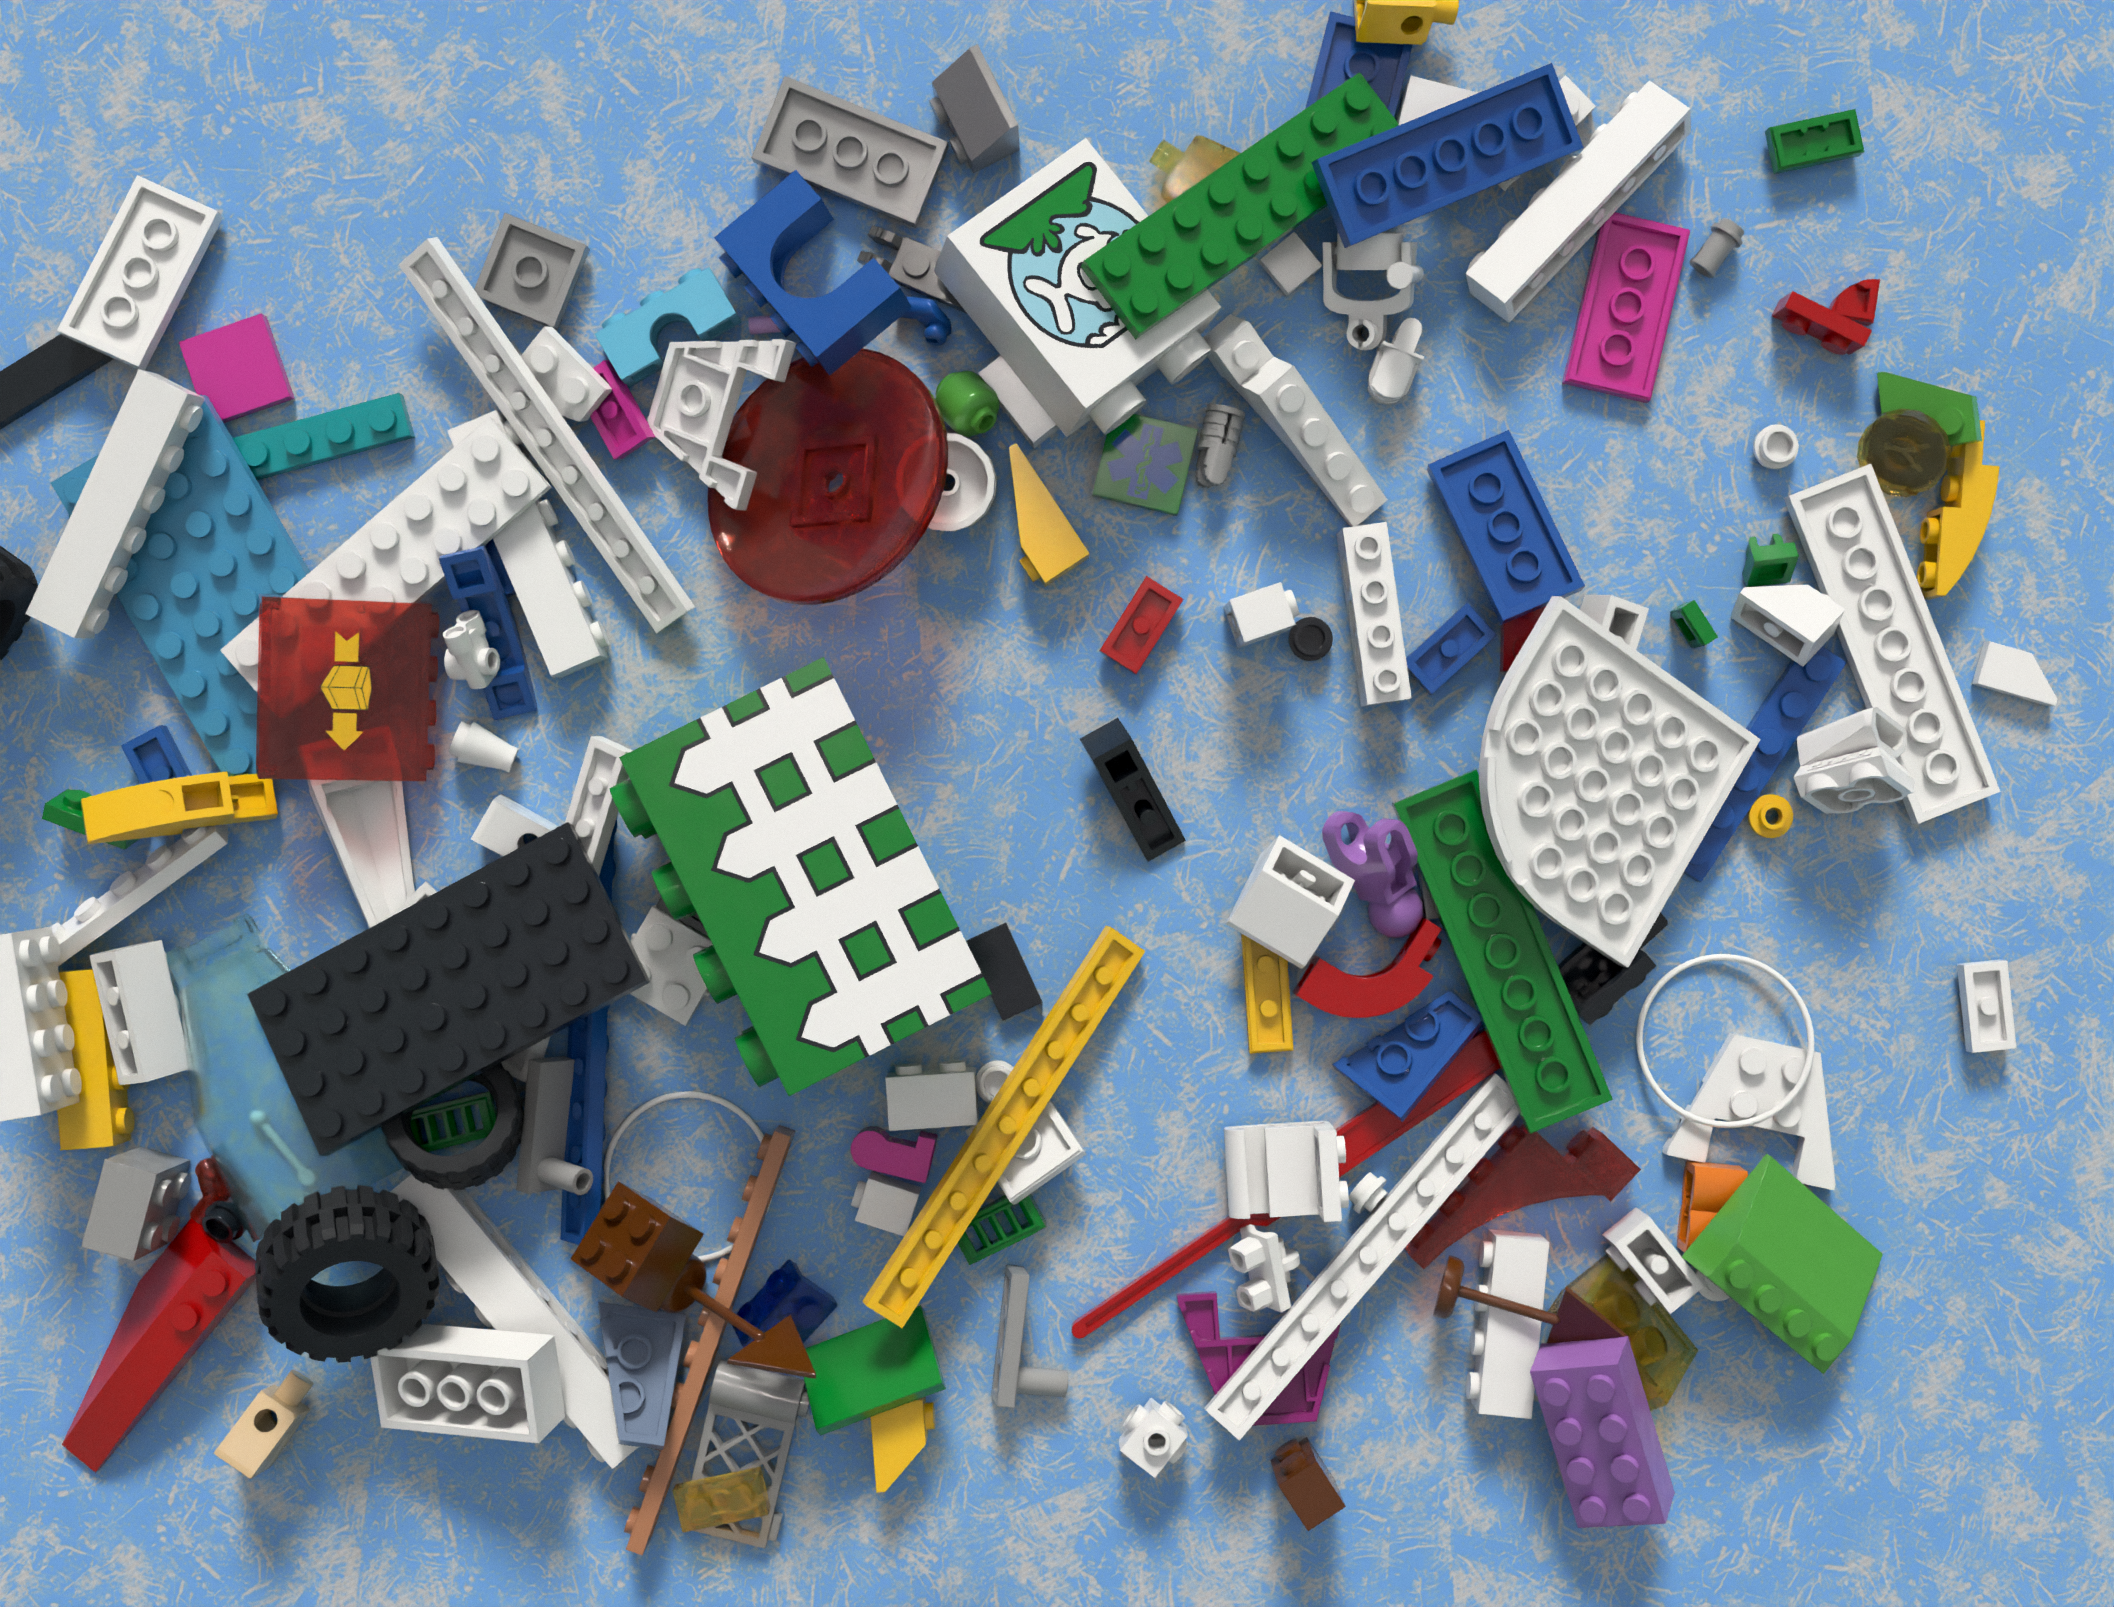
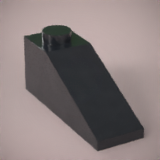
(1132, 789)

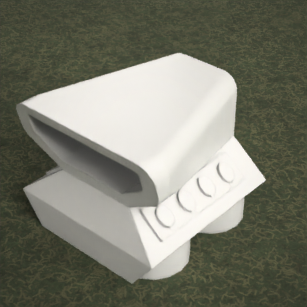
(1853, 763)

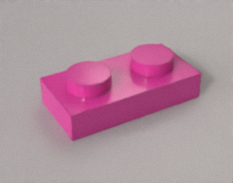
(619, 416)

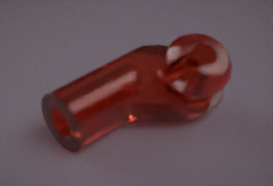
(211, 1188)

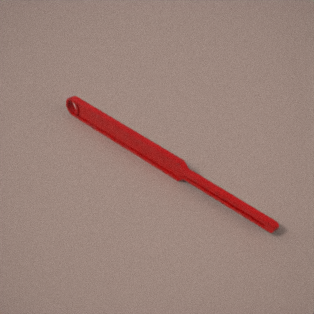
(1363, 1137)

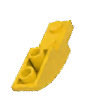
(1956, 530)
(176, 805)

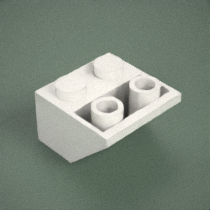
(1290, 901)

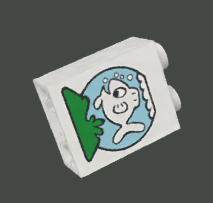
(1027, 293)

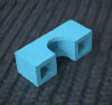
(633, 338)

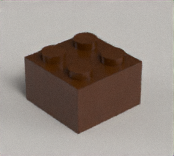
(637, 1247)

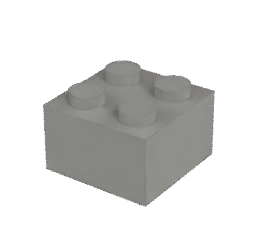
(137, 1203)

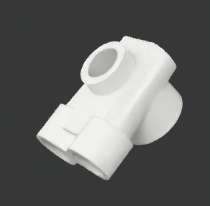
(469, 652)

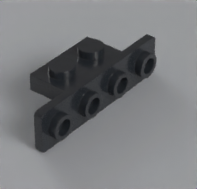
(1599, 982)

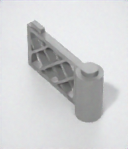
(759, 1399)

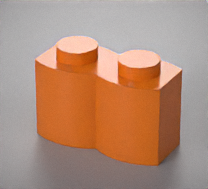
(1704, 1193)

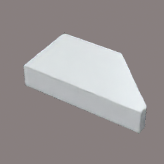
(2013, 674)

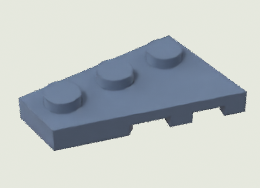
(641, 1369)

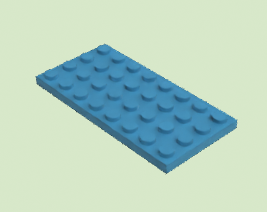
(202, 580)

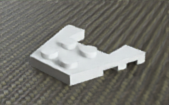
(698, 403)
(1750, 1080)

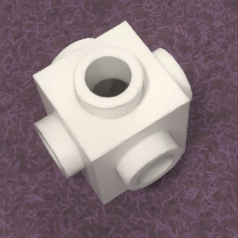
(1146, 1447)

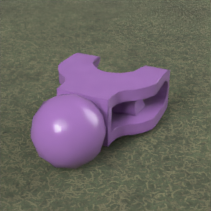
(1379, 869)

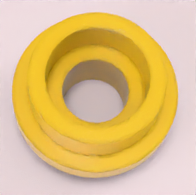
(1757, 818)

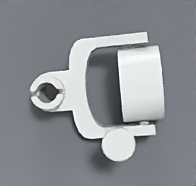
(1379, 252)

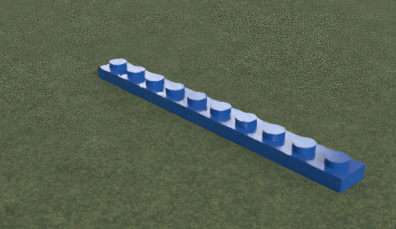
(586, 1127)

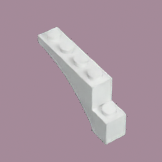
(1295, 416)

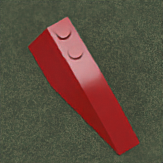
(158, 1334)

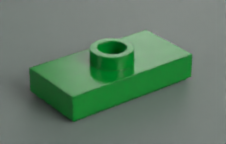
(1814, 141)

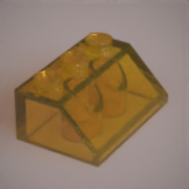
(1656, 1339)

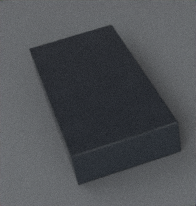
(1004, 971)

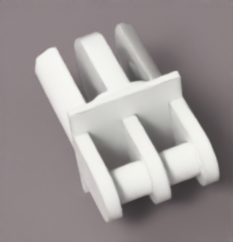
(1395, 364)

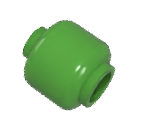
(967, 403)

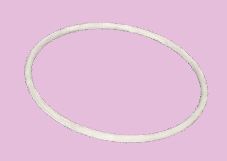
(686, 1094)
(1721, 1124)

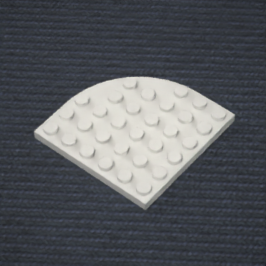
(1601, 779)

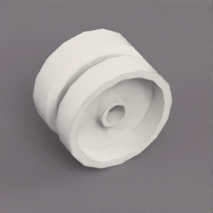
(973, 486)

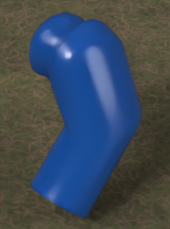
(931, 317)

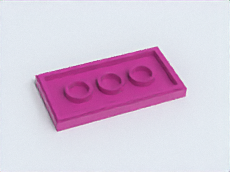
(1626, 307)

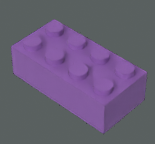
(1602, 1432)

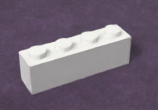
(1504, 1340)

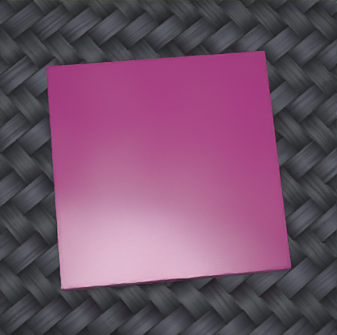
(238, 368)

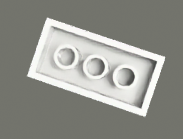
(34, 1030)
(471, 1383)

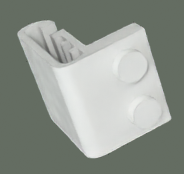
(1285, 1170)

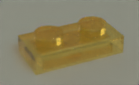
(721, 1499)

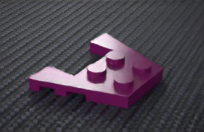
(1224, 1355)

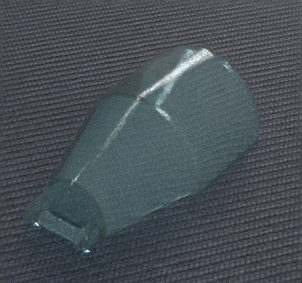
(241, 1092)

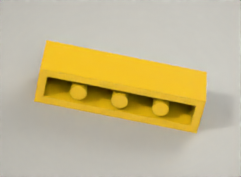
(103, 1109)

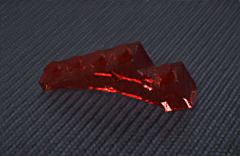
(1524, 1174)

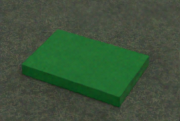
(872, 1371)

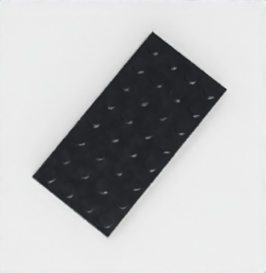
(447, 989)

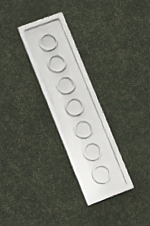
(397, 552)
(1892, 639)

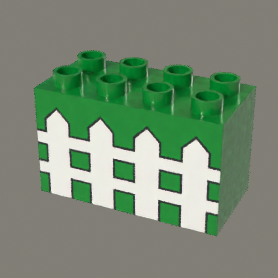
(798, 879)

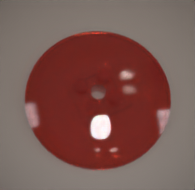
(798, 435)

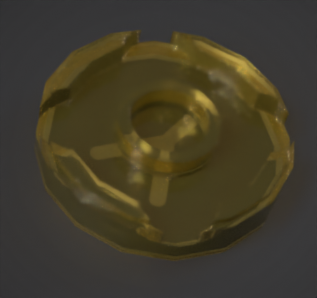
(1905, 451)

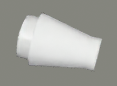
(482, 748)

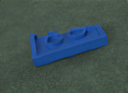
(1412, 1056)

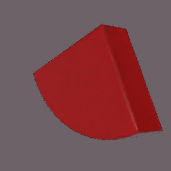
(1858, 301)

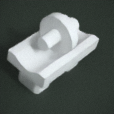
(1268, 1269)

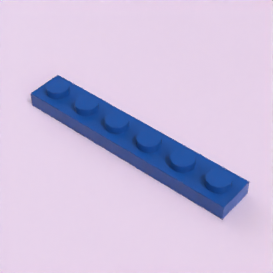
(1778, 726)

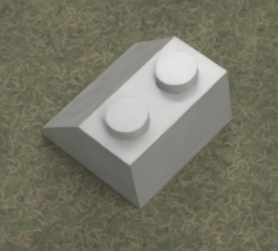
(975, 111)

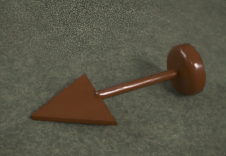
(1572, 1322)
(775, 1350)

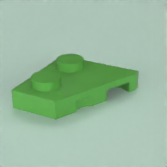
(1951, 409)

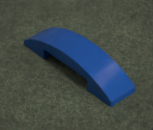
(478, 587)

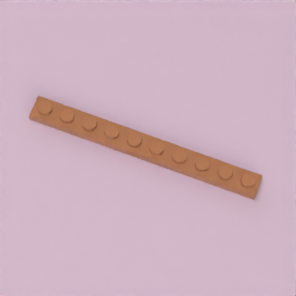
(702, 1354)

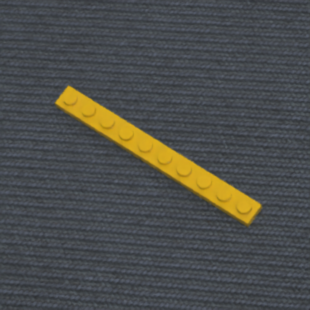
(1003, 1127)

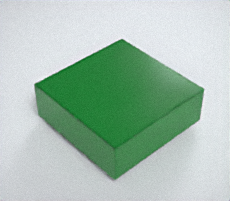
(1693, 624)

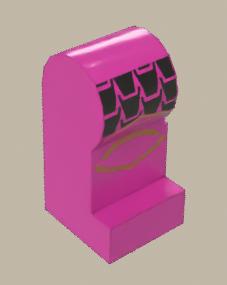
(892, 1155)

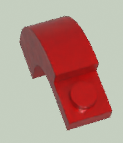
(1376, 992)

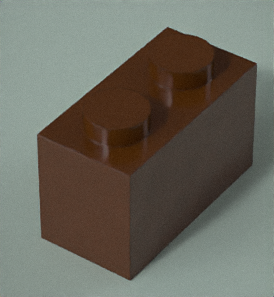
(1306, 1482)

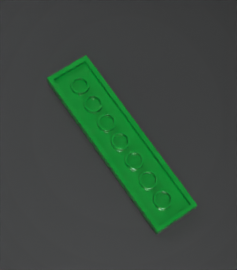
(1231, 211)
(1502, 957)

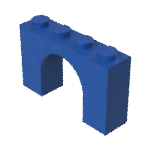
(829, 325)

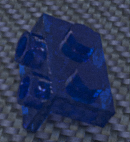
(787, 1294)

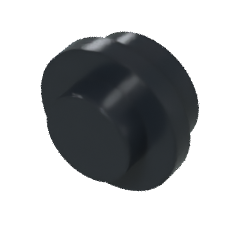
(1310, 639)
(223, 1222)

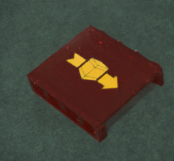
(345, 689)

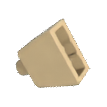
(256, 1437)

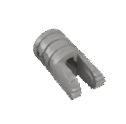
(1218, 444)

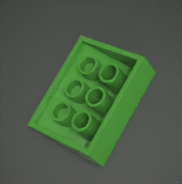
(1789, 1263)

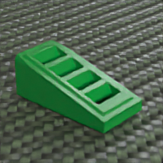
(487, 1111)
(1031, 1211)

